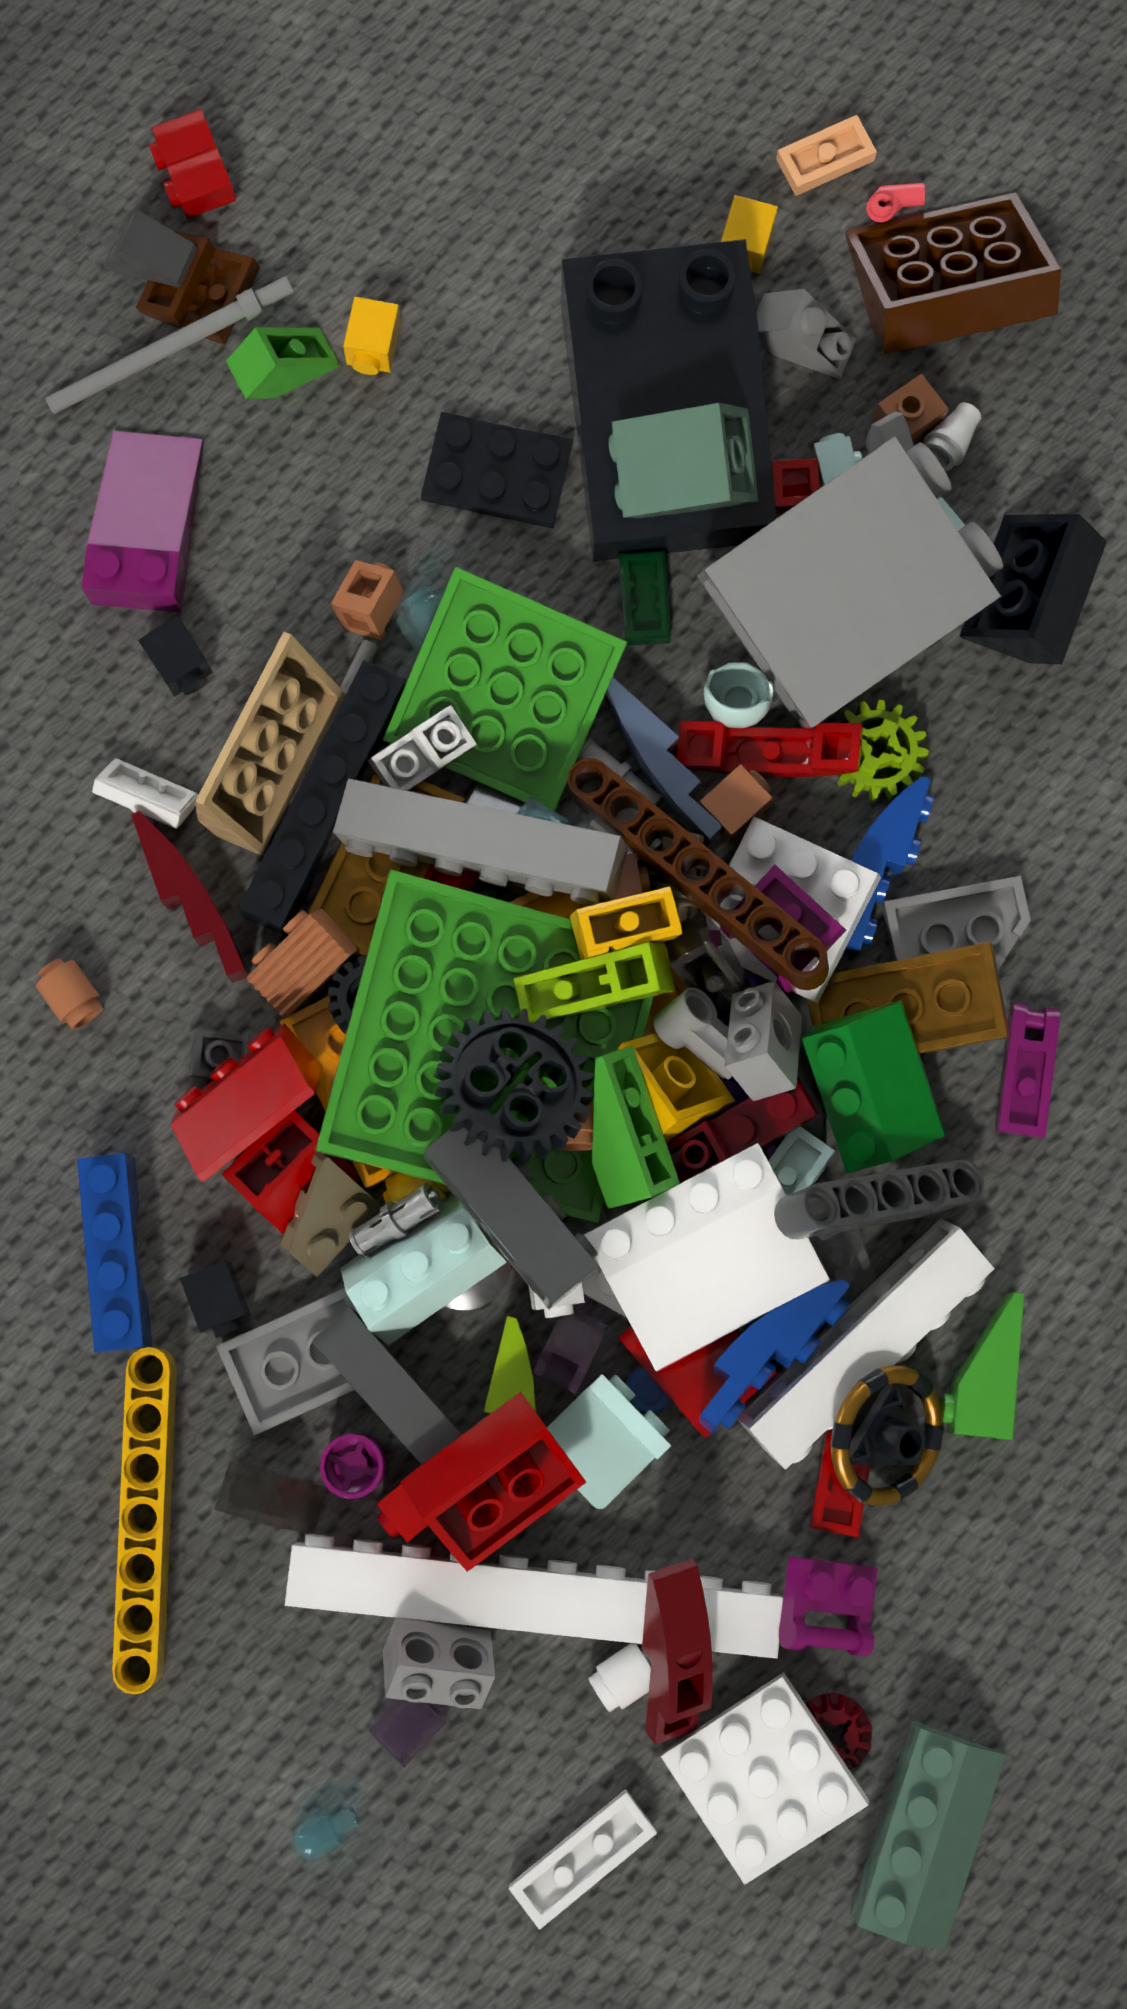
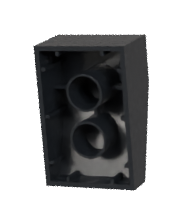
(654, 339)

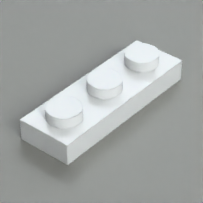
(582, 1859)

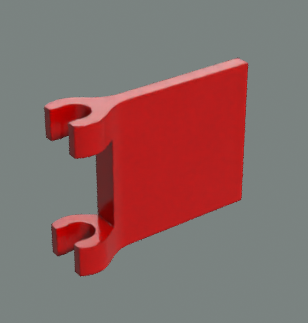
(691, 1379)

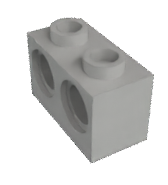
(438, 1663)

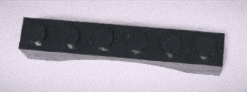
(309, 822)

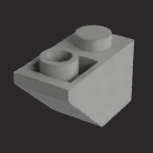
(803, 332)

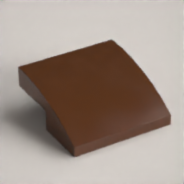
(208, 286)

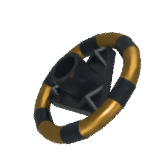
(886, 1434)

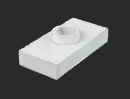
(145, 793)

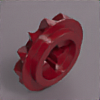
(858, 1732)

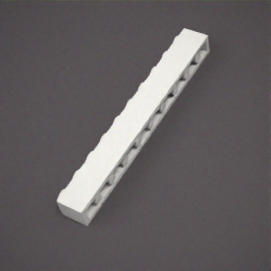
(514, 1595)

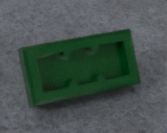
(644, 598)

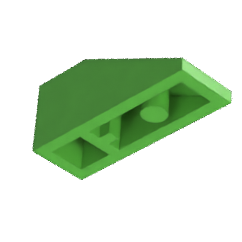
(627, 1136)
(986, 1385)

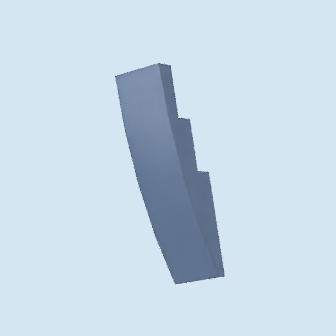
(652, 747)

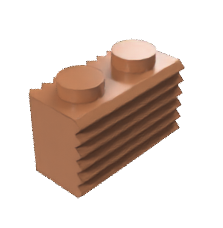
(301, 962)

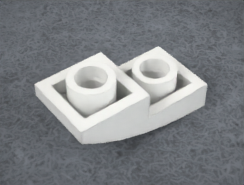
(423, 751)

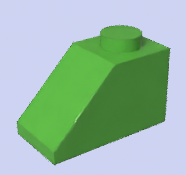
(280, 360)

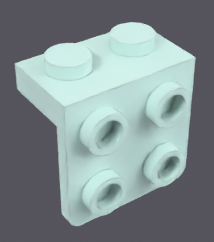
(608, 1438)

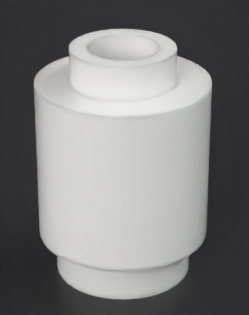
(622, 1677)

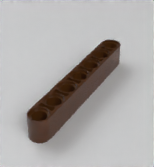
(708, 892)

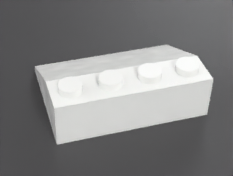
(704, 1258)

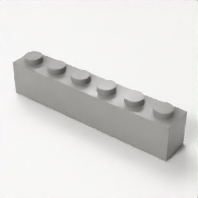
(481, 842)

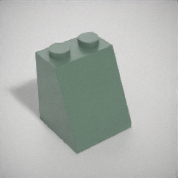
(684, 461)

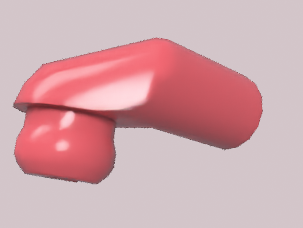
(892, 198)

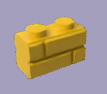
(626, 923)

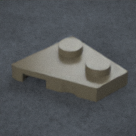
(326, 1215)

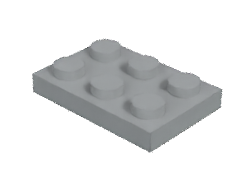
(280, 1367)

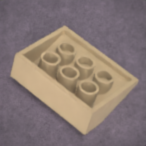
(269, 748)

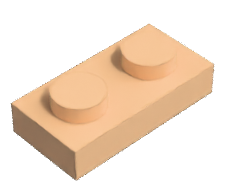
(826, 155)

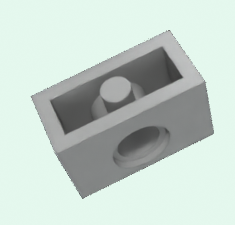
(763, 1041)

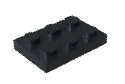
(497, 470)

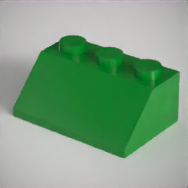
(873, 1086)

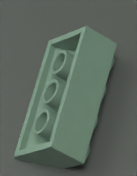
(926, 1837)

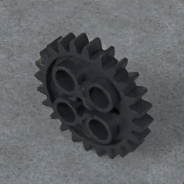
(550, 1111)

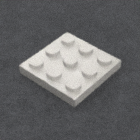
(831, 880)
(764, 1778)

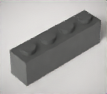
(514, 1215)

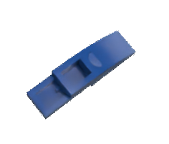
(889, 848)
(781, 1335)

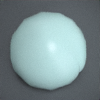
(738, 694)

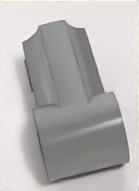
(694, 1023)

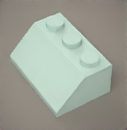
(421, 1272)

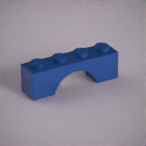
(110, 1238)

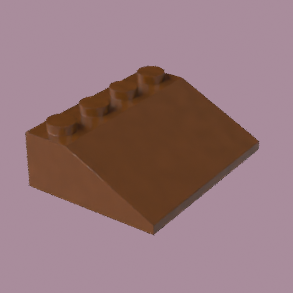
(954, 272)

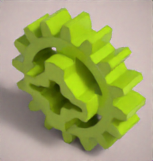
(893, 757)

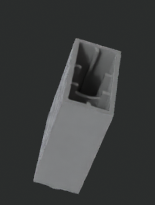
(854, 581)

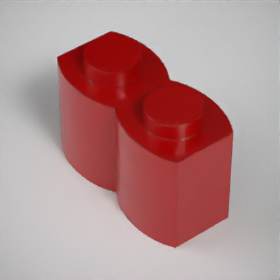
(193, 163)

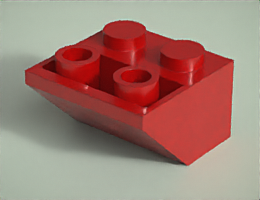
(277, 1169)

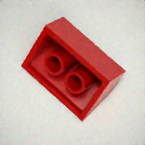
(244, 1099)
(492, 1482)

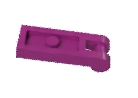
(1027, 1072)

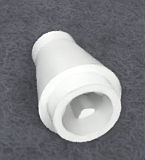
(953, 435)

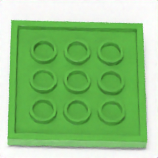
(518, 682)

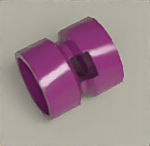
(353, 1465)

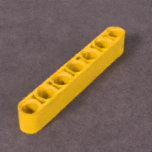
(131, 1538)

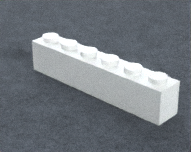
(871, 1334)

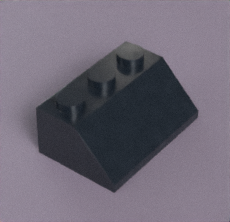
(1041, 586)

